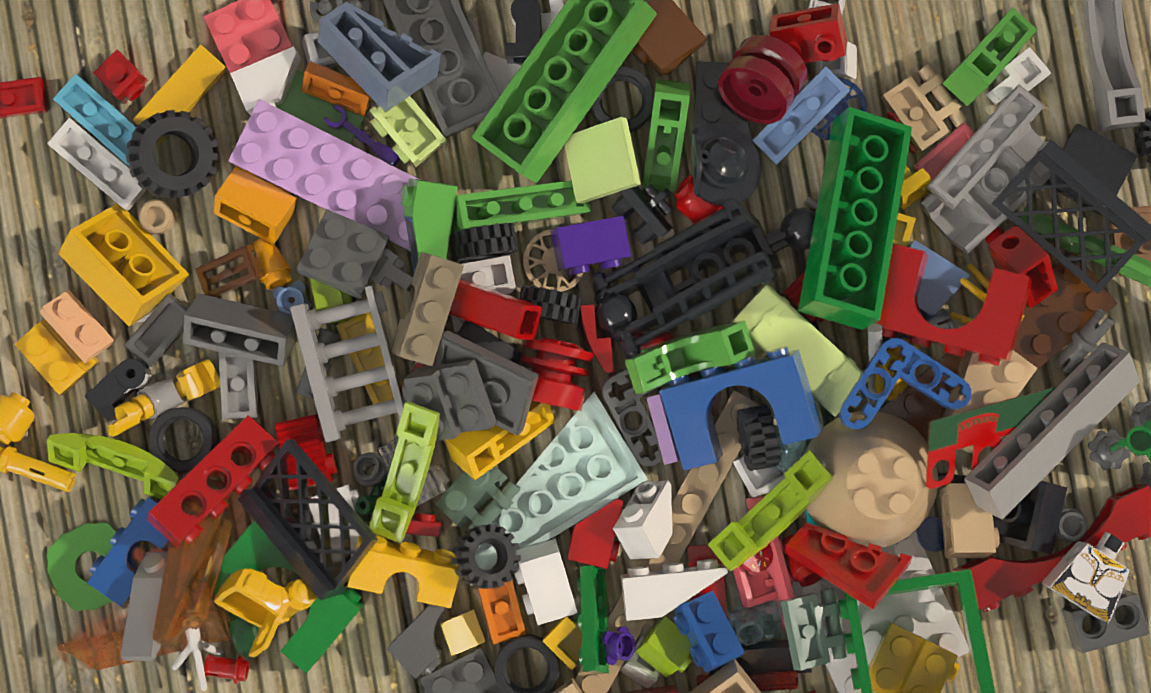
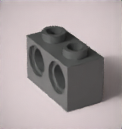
(1103, 633)

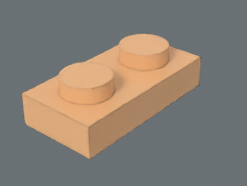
(76, 326)

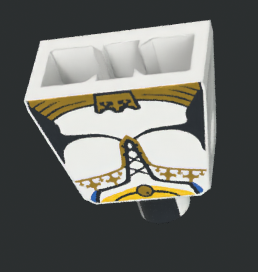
(1091, 576)

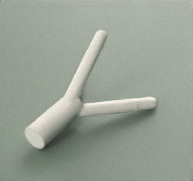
(195, 645)

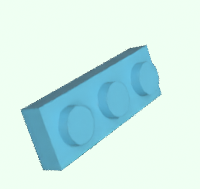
(96, 115)

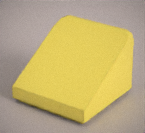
(462, 632)

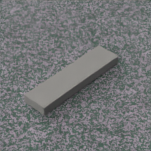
(985, 146)

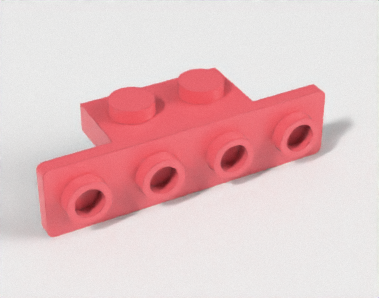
(771, 584)

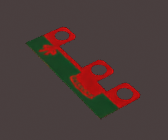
(978, 428)

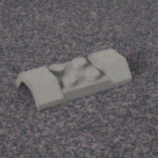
(975, 215)

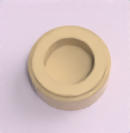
(156, 216)

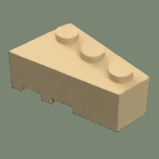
(990, 383)

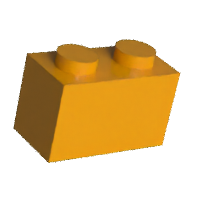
(254, 205)

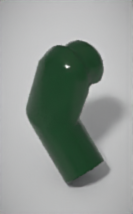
(367, 504)

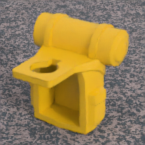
(263, 603)

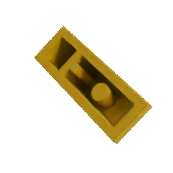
(483, 449)

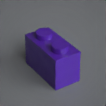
(591, 244)

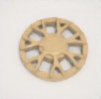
(548, 263)

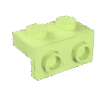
(410, 129)

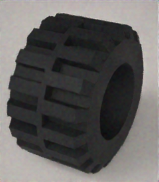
(199, 142)

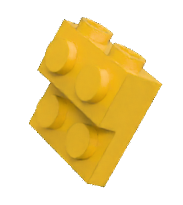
(910, 663)

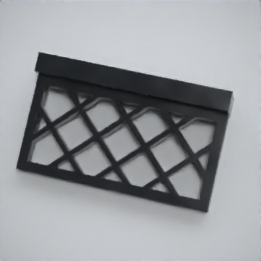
(1094, 193)
(294, 537)

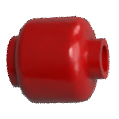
(691, 205)

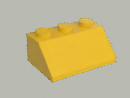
(122, 263)

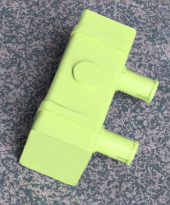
(777, 324)

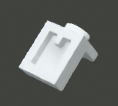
(758, 481)

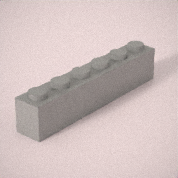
(1052, 430)

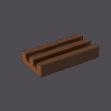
(250, 263)

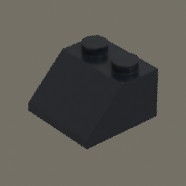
(1034, 519)

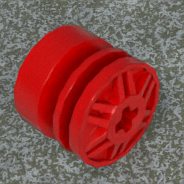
(556, 367)

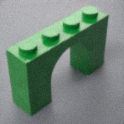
(325, 618)

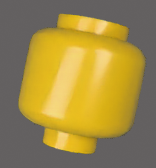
(14, 418)

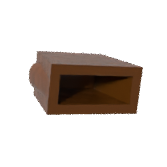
(668, 38)

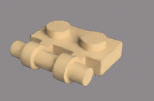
(915, 110)

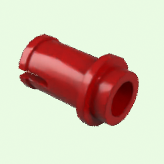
(227, 668)

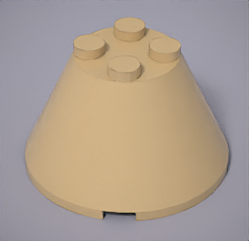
(876, 481)

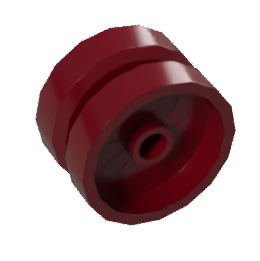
(762, 79)

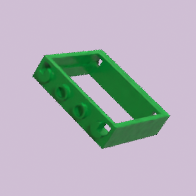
(971, 619)

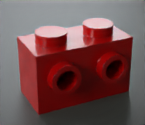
(812, 32)

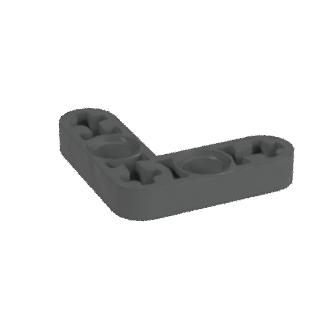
(625, 404)

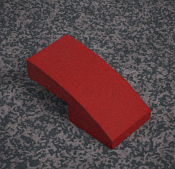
(600, 347)

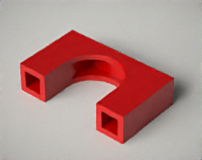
(988, 335)

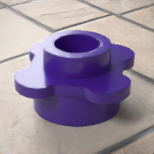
(618, 645)

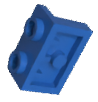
(708, 632)

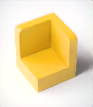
(565, 640)

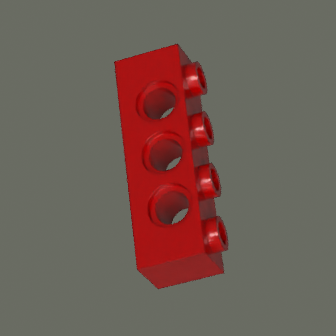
(245, 438)

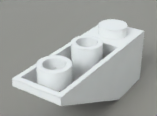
(659, 592)

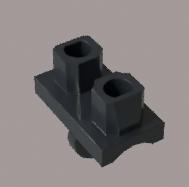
(654, 222)

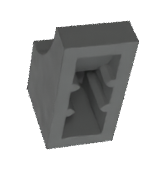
(417, 645)

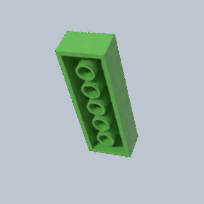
(561, 81)

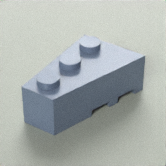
(375, 57)

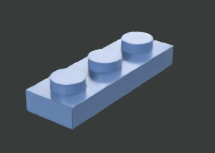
(802, 116)

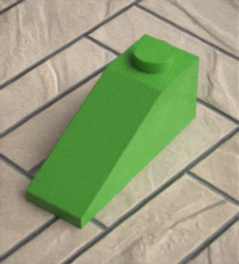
(989, 57)
(666, 134)

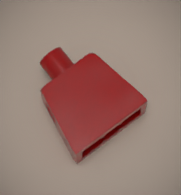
(1021, 255)

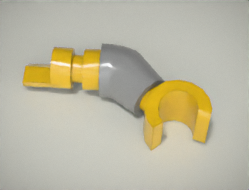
(165, 395)

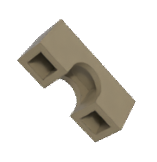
(422, 329)

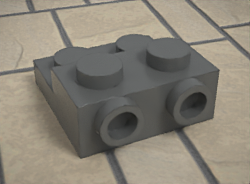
(455, 393)

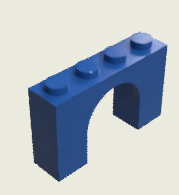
(777, 377)

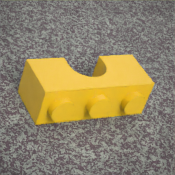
(432, 570)

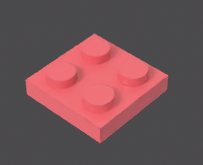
(247, 32)

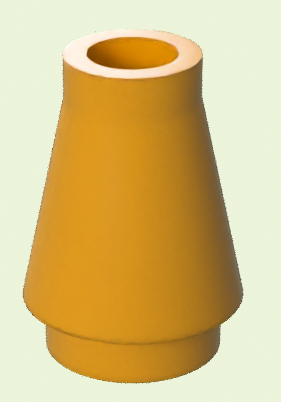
(273, 265)

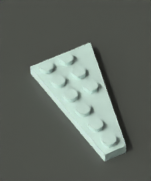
(568, 481)

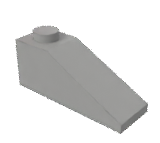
(142, 609)

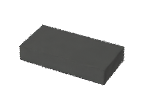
(158, 331)

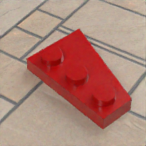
(853, 567)

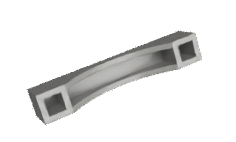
(1113, 77)

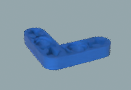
(905, 371)

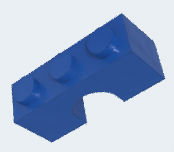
(116, 571)

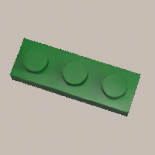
(593, 619)

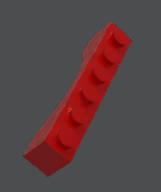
(1123, 515)

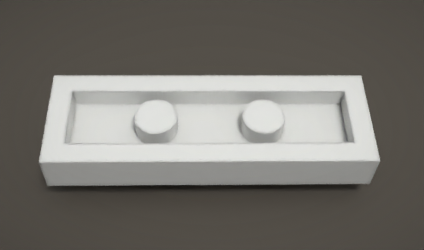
(97, 163)

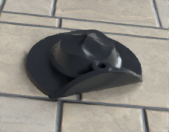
(724, 164)

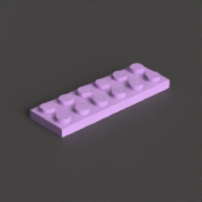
(323, 170)

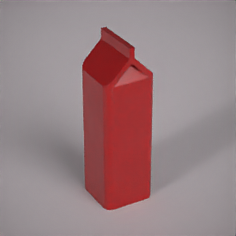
(495, 310)

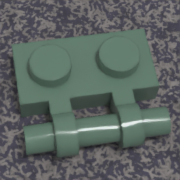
(469, 495)
(806, 629)

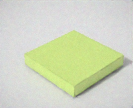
(602, 160)

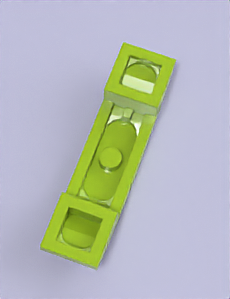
(77, 449)
(407, 472)
(773, 513)

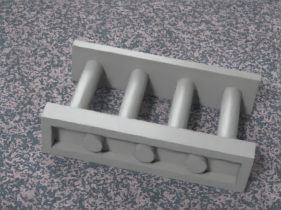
(317, 354)

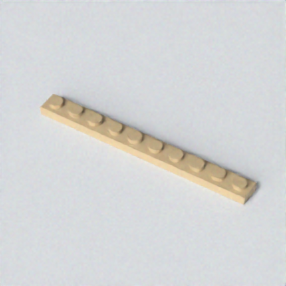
(687, 513)

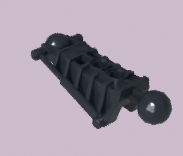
(695, 249)

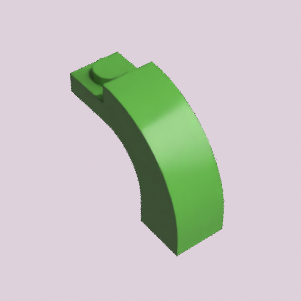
(689, 353)

